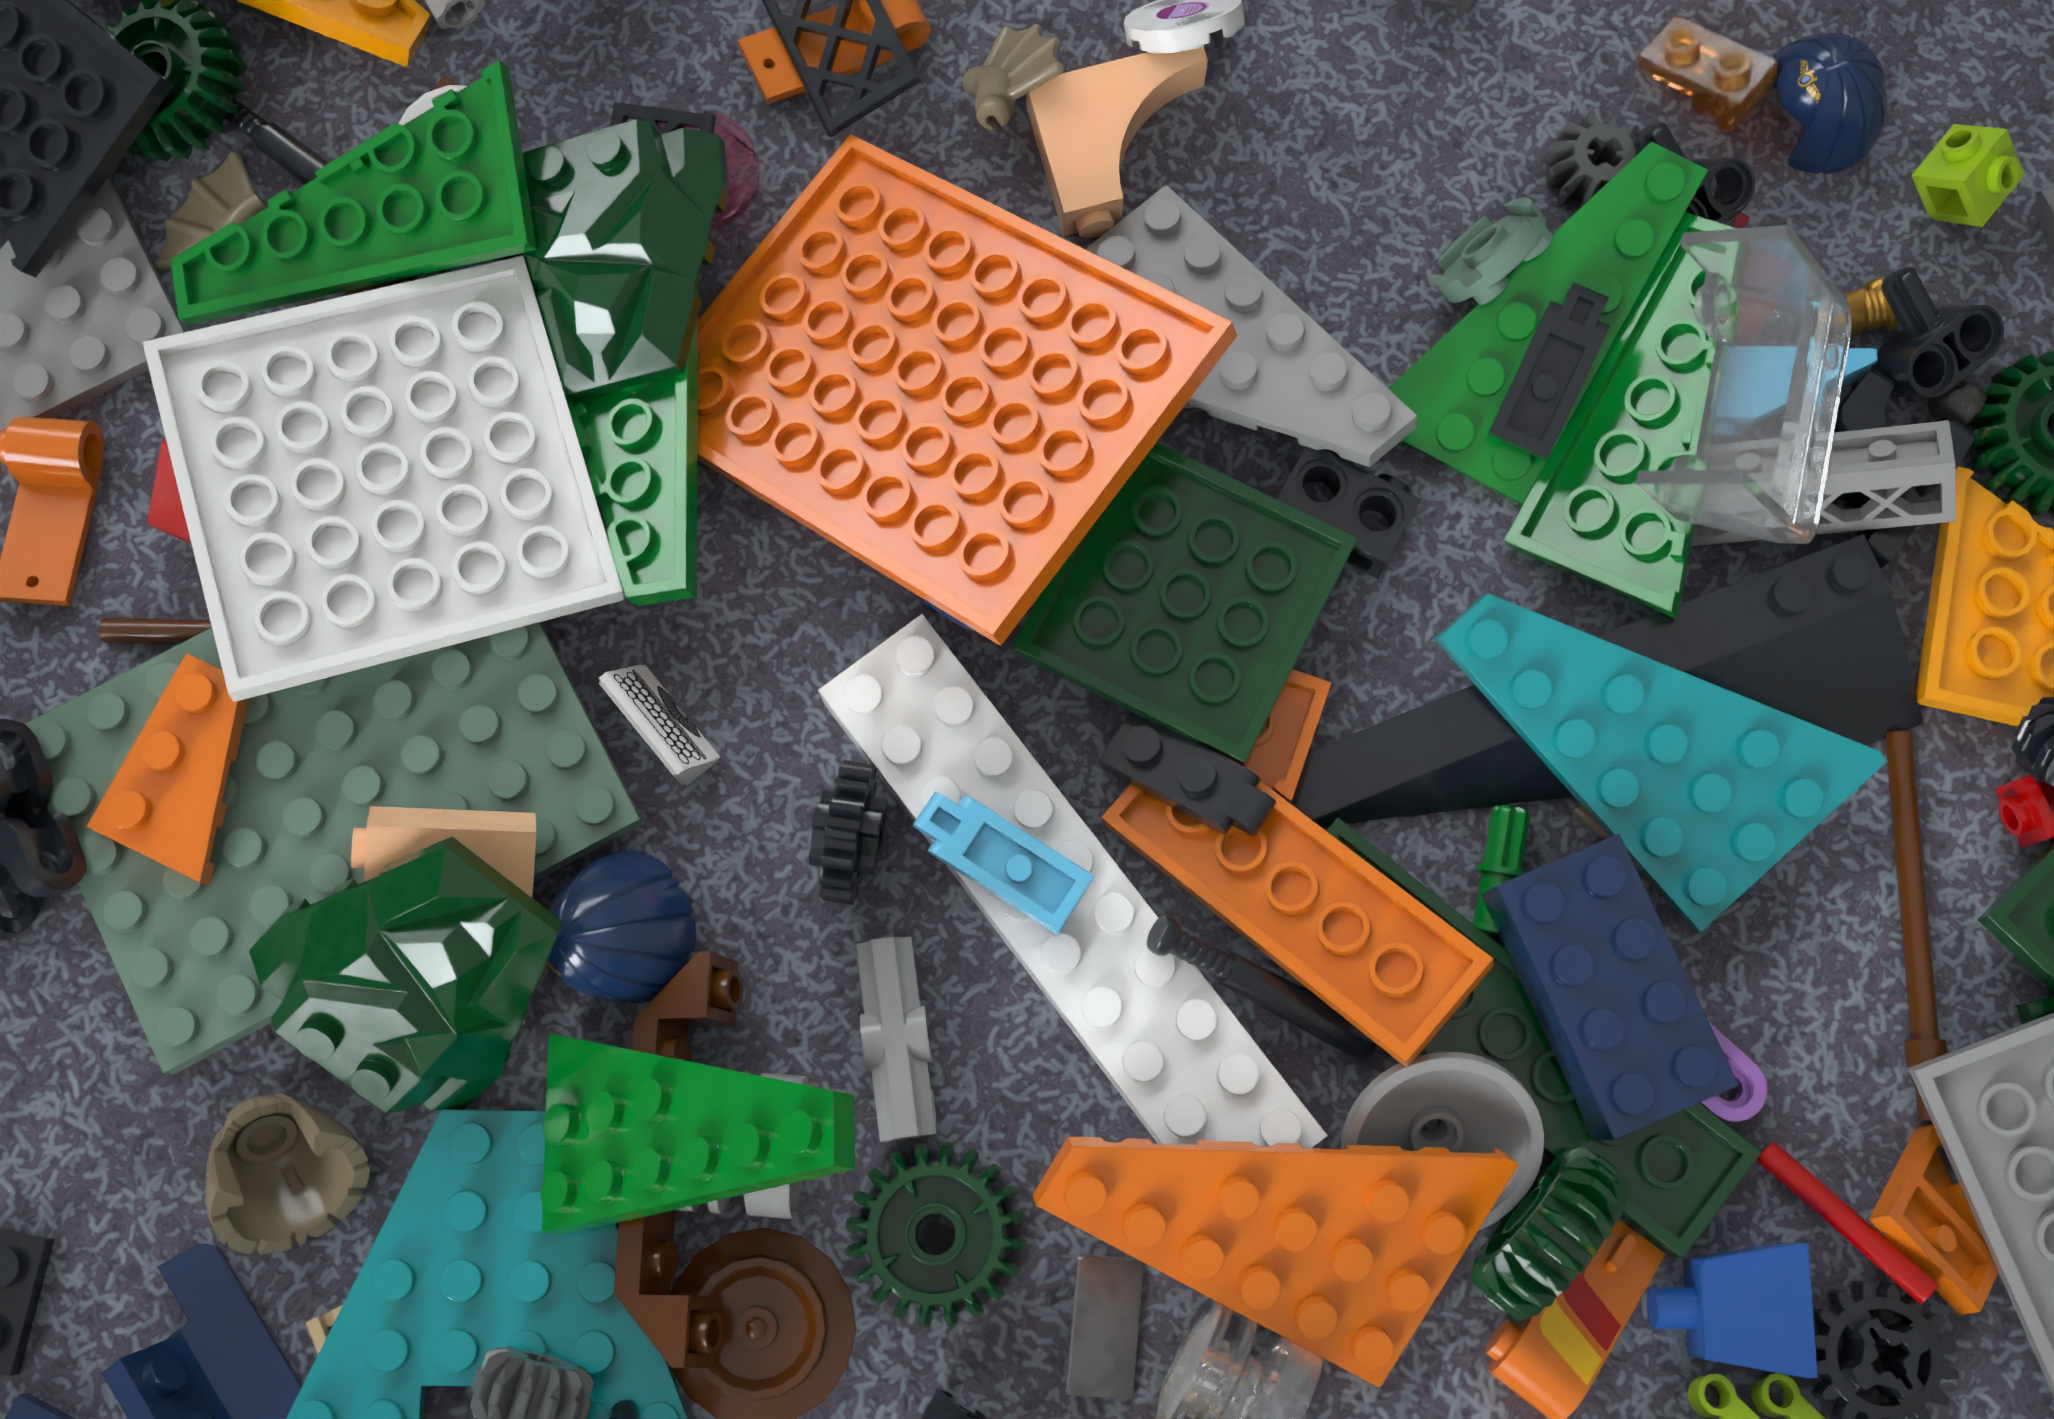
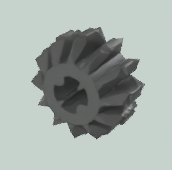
(1581, 149)
(530, 1386)

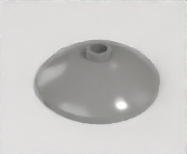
(1478, 1110)

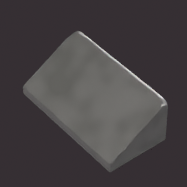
(1104, 1326)

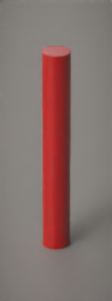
(1848, 1223)

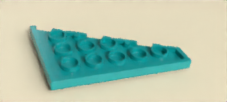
(1673, 764)

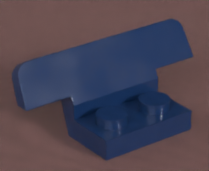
(215, 1364)

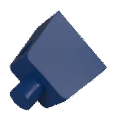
(1744, 1308)

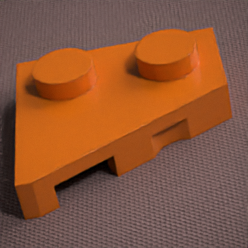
(1934, 1224)

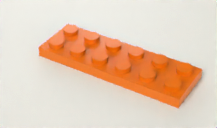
(1316, 915)

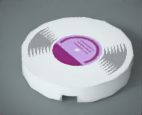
(1181, 24)

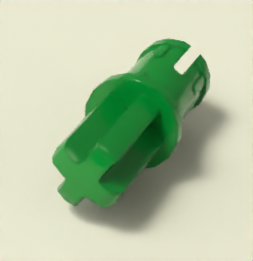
(1502, 857)

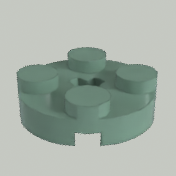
(1489, 251)

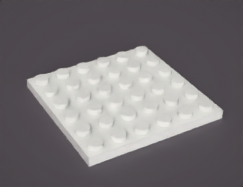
(379, 476)

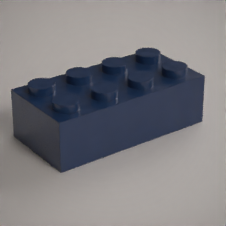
(1609, 990)

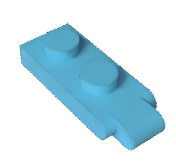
(1004, 859)

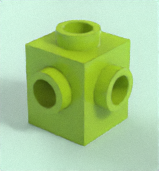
(1968, 174)

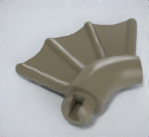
(1012, 68)
(211, 205)

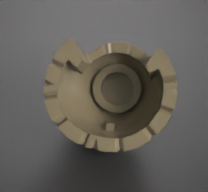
(281, 1174)

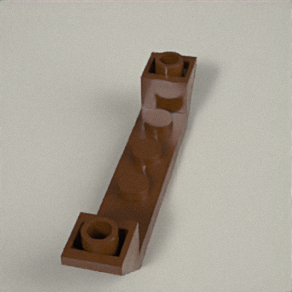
(681, 1327)

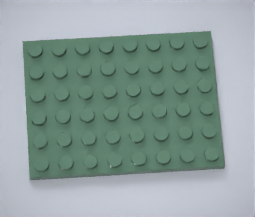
(433, 730)

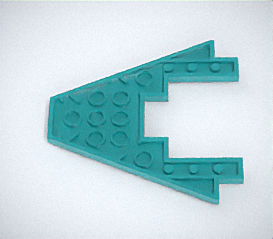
(473, 1273)

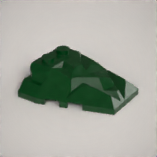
(621, 249)
(409, 977)

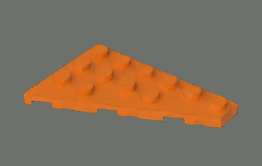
(1297, 1238)

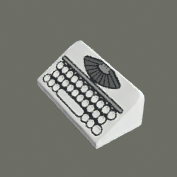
(660, 722)

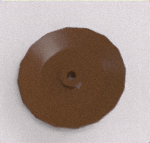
(782, 1325)

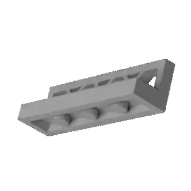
(1883, 467)

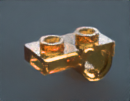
(1713, 70)

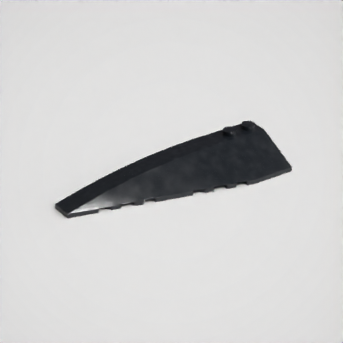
(1797, 638)

